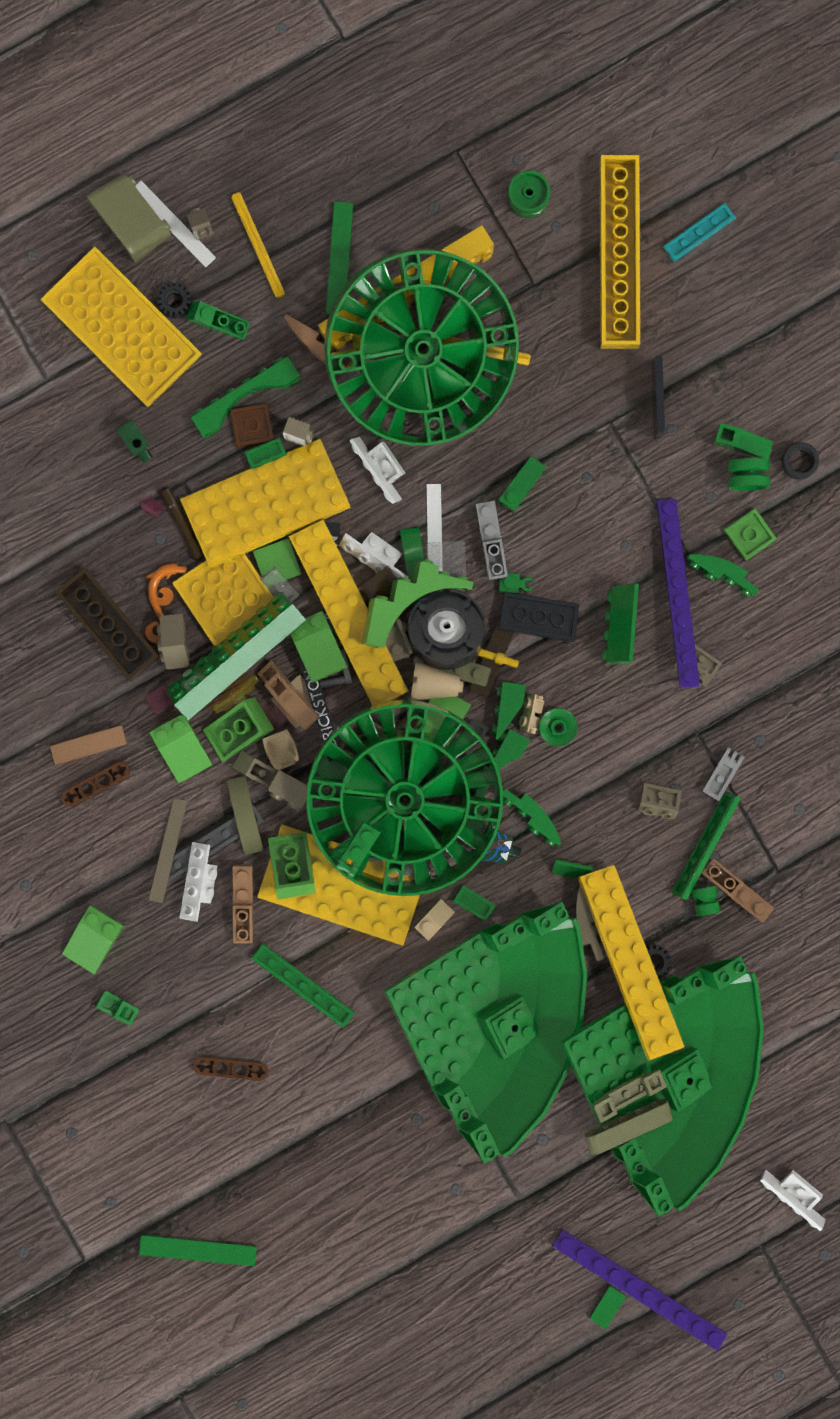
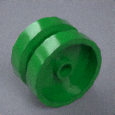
(531, 183)
(748, 474)

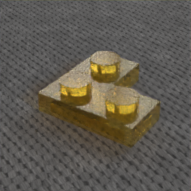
(236, 696)

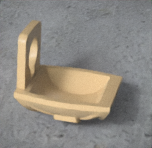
(281, 749)

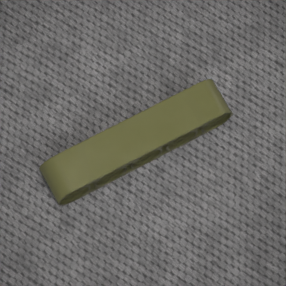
(628, 1126)

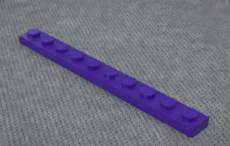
(678, 593)
(639, 1290)

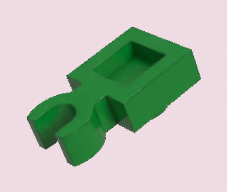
(512, 583)

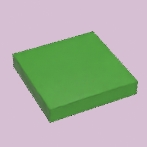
(750, 534)
(278, 555)

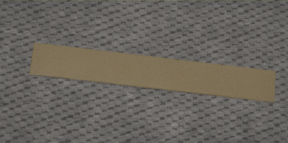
(168, 850)

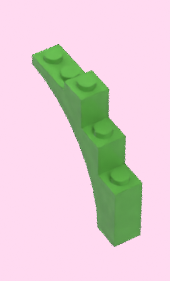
(384, 613)

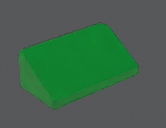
(570, 869)

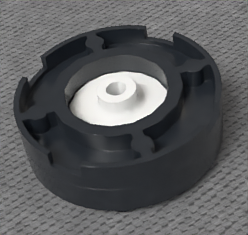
(446, 629)

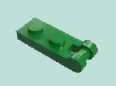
(358, 848)

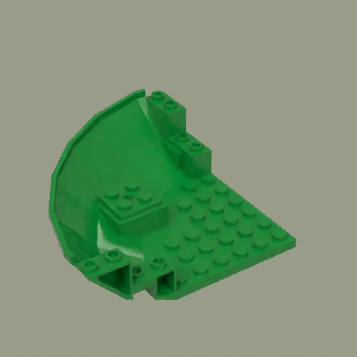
(462, 1019)
(720, 1054)

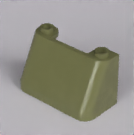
(129, 216)

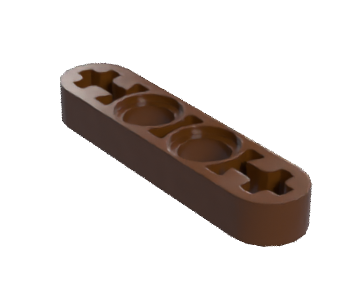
(94, 781)
(231, 1065)

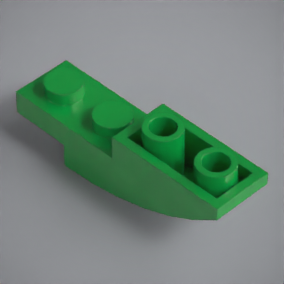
(716, 568)
(539, 819)

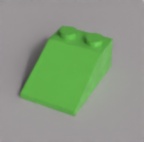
(318, 647)
(435, 720)
(238, 729)
(181, 748)
(291, 865)
(93, 939)

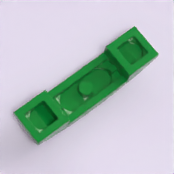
(412, 551)

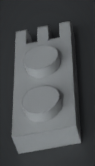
(722, 774)

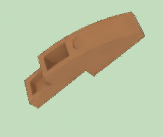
(287, 695)
(737, 891)
(242, 903)

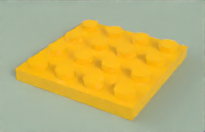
(223, 595)

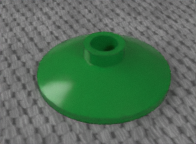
(567, 722)

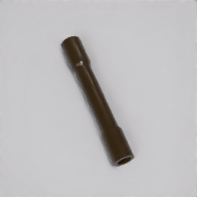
(172, 505)

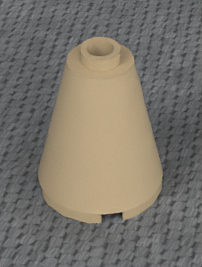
(434, 683)

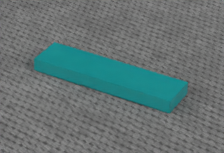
(699, 232)

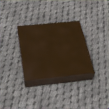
(379, 584)

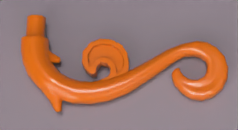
(165, 570)

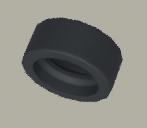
(814, 461)

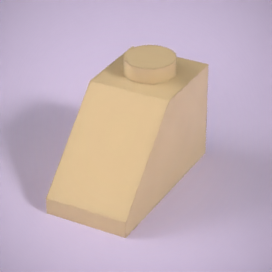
(434, 919)

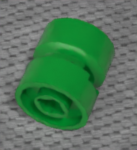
(706, 901)

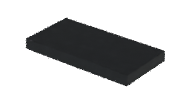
(658, 397)
(538, 617)

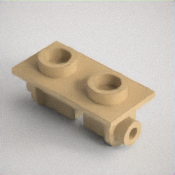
(532, 705)

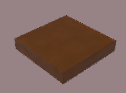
(252, 425)

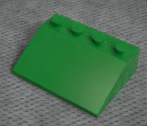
(621, 624)

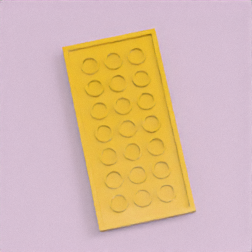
(121, 326)
(265, 503)
(344, 901)

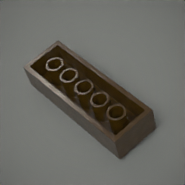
(108, 624)

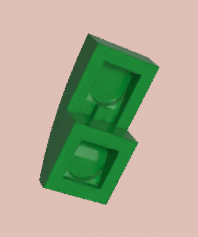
(117, 1007)

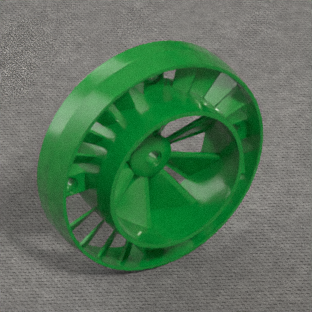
(447, 385)
(364, 779)

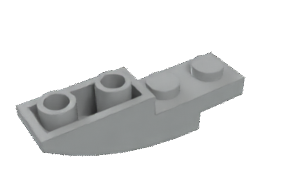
(491, 540)

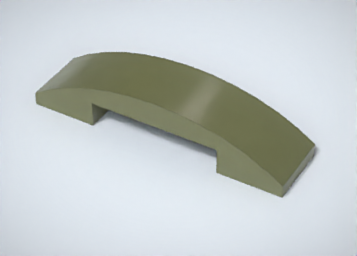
(245, 815)
(628, 1092)

